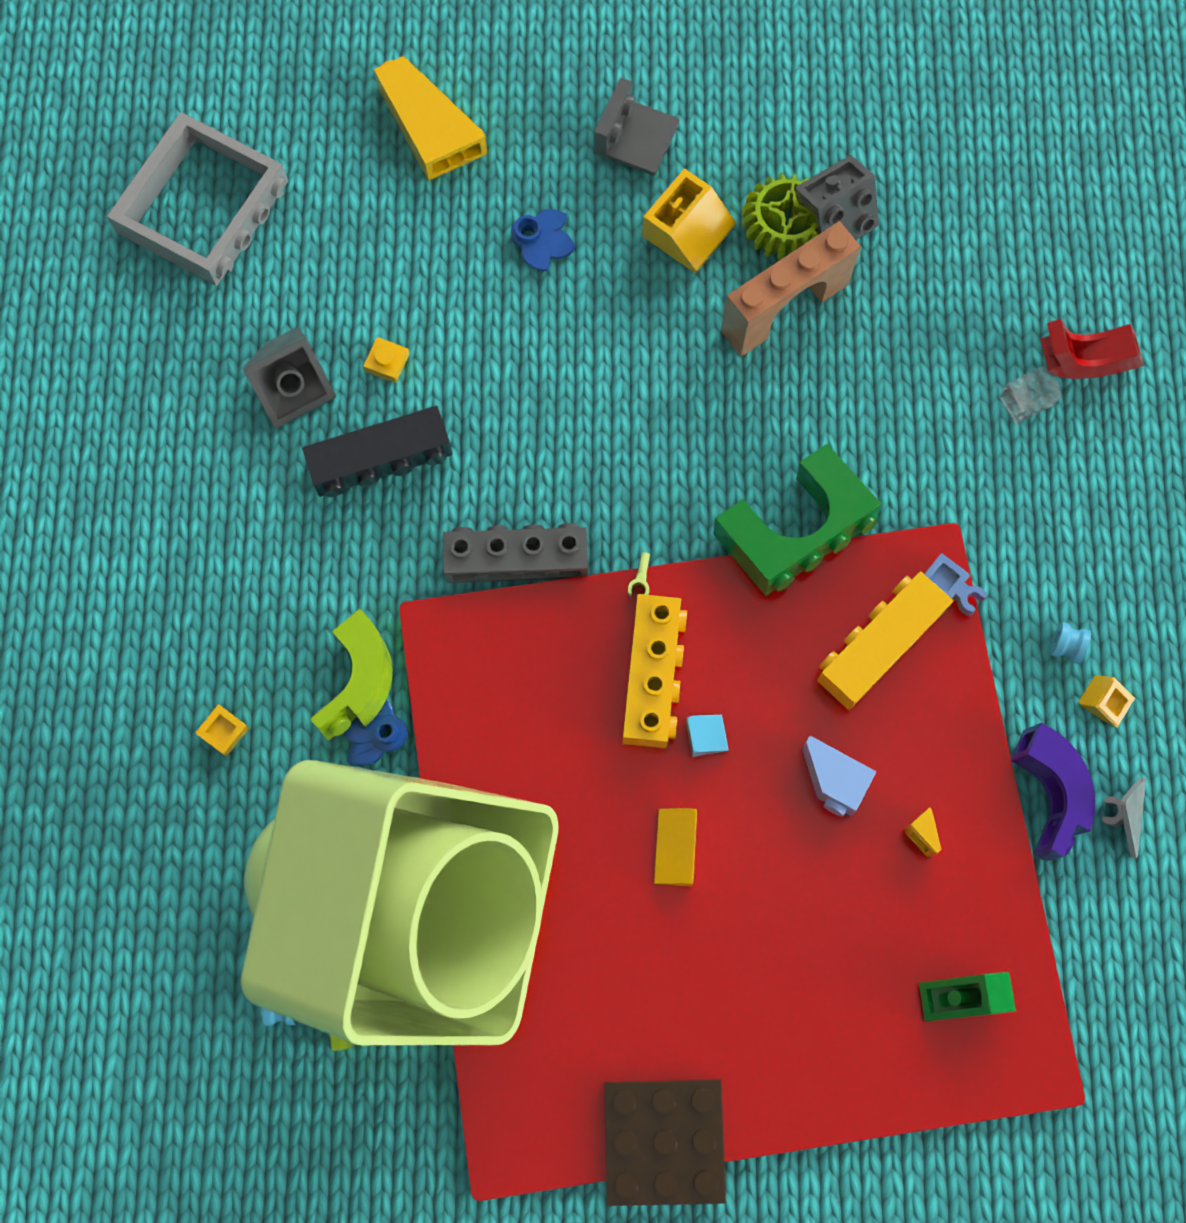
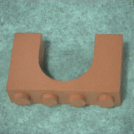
(820, 264)

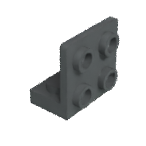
(633, 131)
(842, 194)

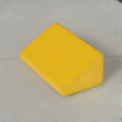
(675, 847)

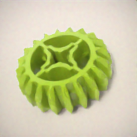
(764, 213)

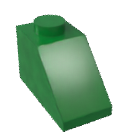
(967, 996)

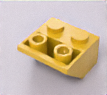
(688, 221)

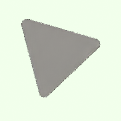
(1129, 813)

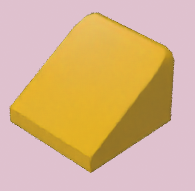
(1106, 699)
(924, 833)

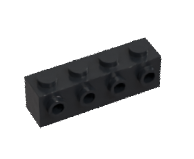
(378, 452)

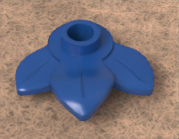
(546, 241)
(369, 741)

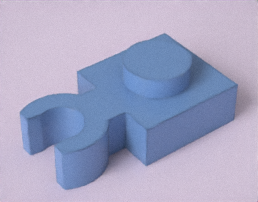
(951, 580)

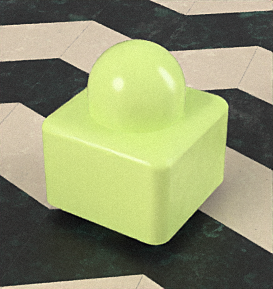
(396, 907)

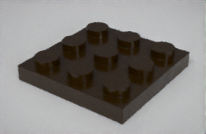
(664, 1143)

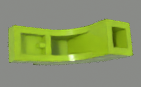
(368, 682)

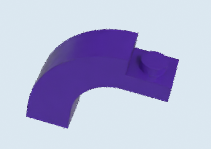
(1067, 787)

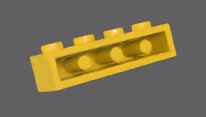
(884, 640)
(652, 671)

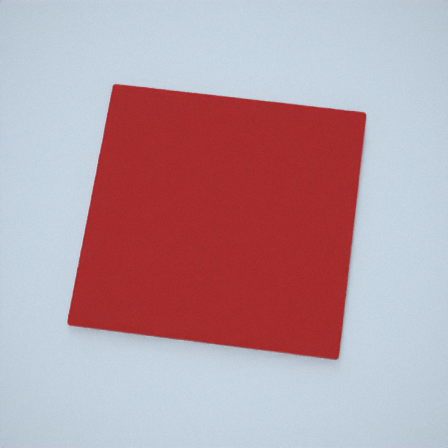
(802, 926)

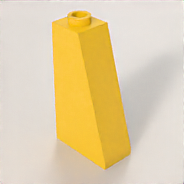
(429, 121)

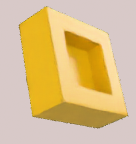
(386, 360)
(222, 730)

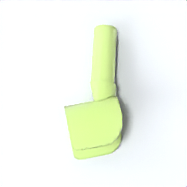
(641, 575)

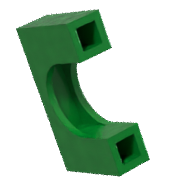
(777, 559)

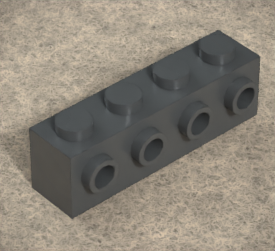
(515, 554)

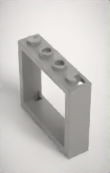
(156, 173)

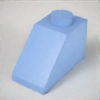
(836, 777)

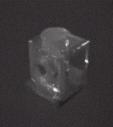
(1018, 394)

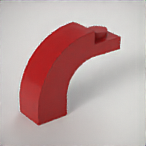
(1090, 354)

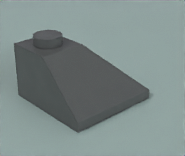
(288, 378)

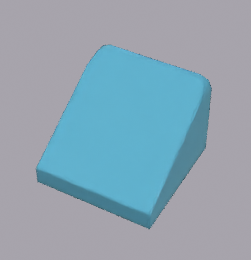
(706, 734)

